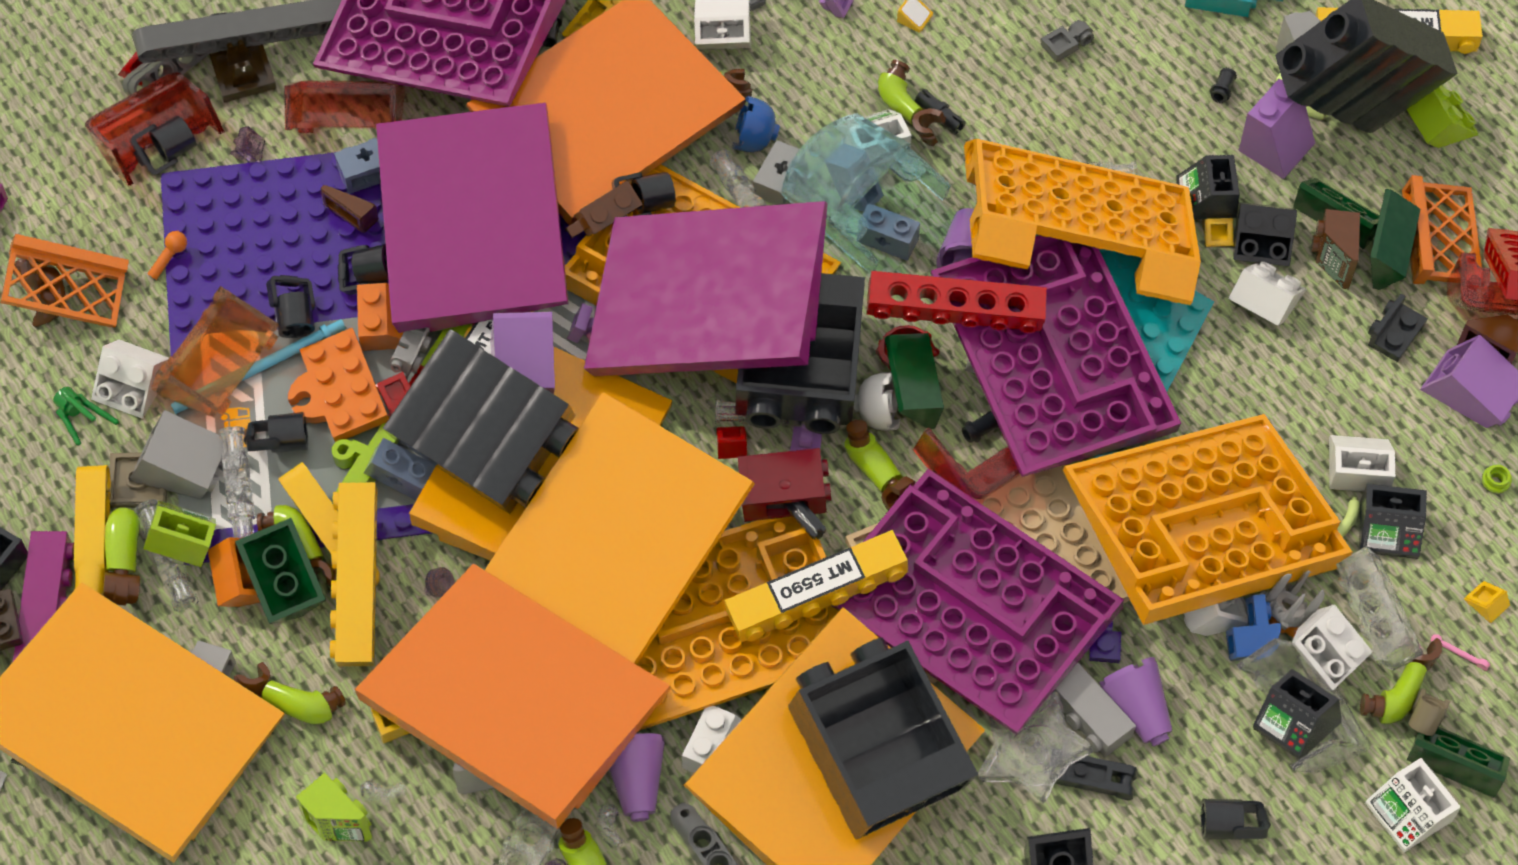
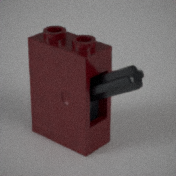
(787, 487)

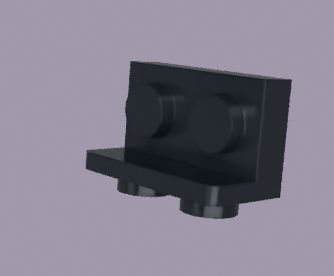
(1396, 329)

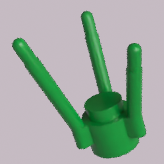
(72, 404)

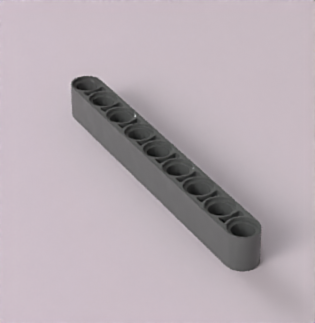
(252, 26)

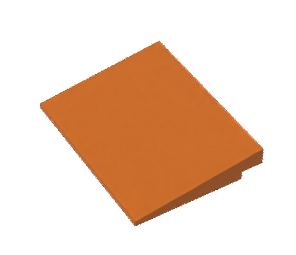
(621, 100)
(513, 694)

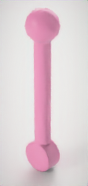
(1481, 663)

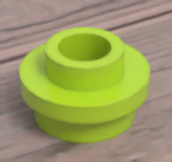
(1497, 471)

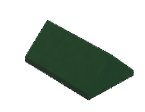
(1316, 197)
(1393, 240)
(915, 378)
(281, 572)
(1461, 760)

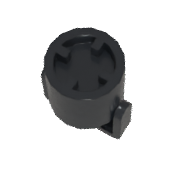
(169, 139)
(653, 190)
(367, 265)
(292, 309)
(285, 433)
(1226, 819)

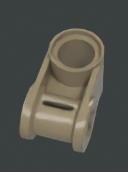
(1428, 713)

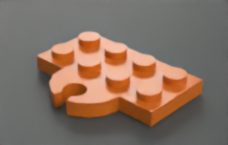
(338, 387)

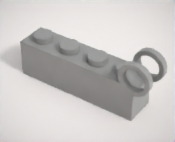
(1094, 712)

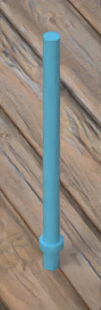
(284, 353)

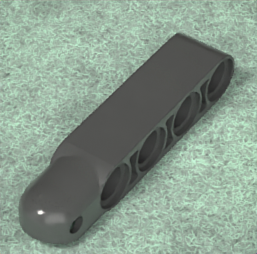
(149, 71)
(693, 828)

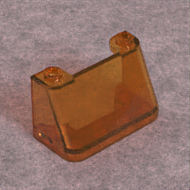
(216, 355)

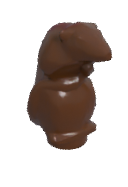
(45, 296)

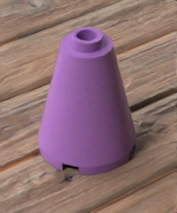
(957, 241)
(1142, 699)
(638, 775)

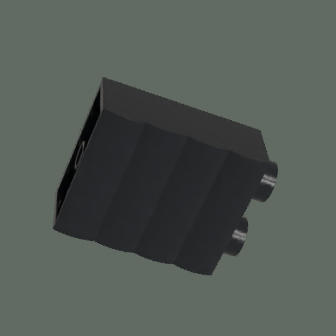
(1365, 64)
(825, 387)
(482, 422)
(880, 736)

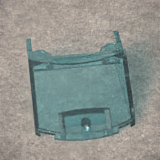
(842, 166)

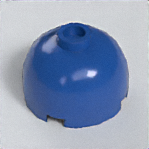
(755, 126)

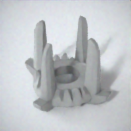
(1298, 612)

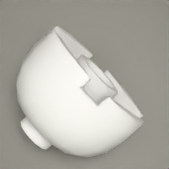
(877, 402)

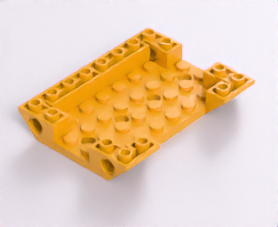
(1146, 220)

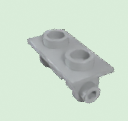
(408, 359)

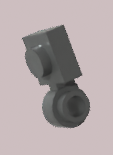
(1063, 43)

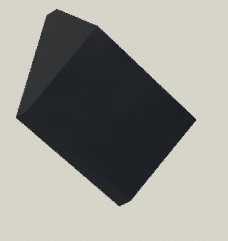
(1060, 848)

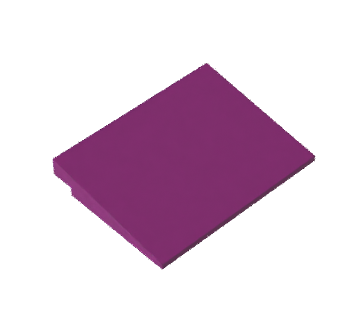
(440, 45)
(470, 217)
(709, 290)
(1079, 380)
(983, 602)

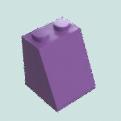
(1277, 132)
(525, 345)
(1475, 382)

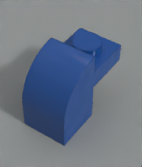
(1247, 639)

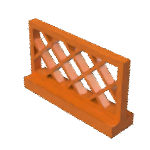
(1423, 250)
(70, 258)

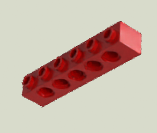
(1502, 258)
(970, 293)

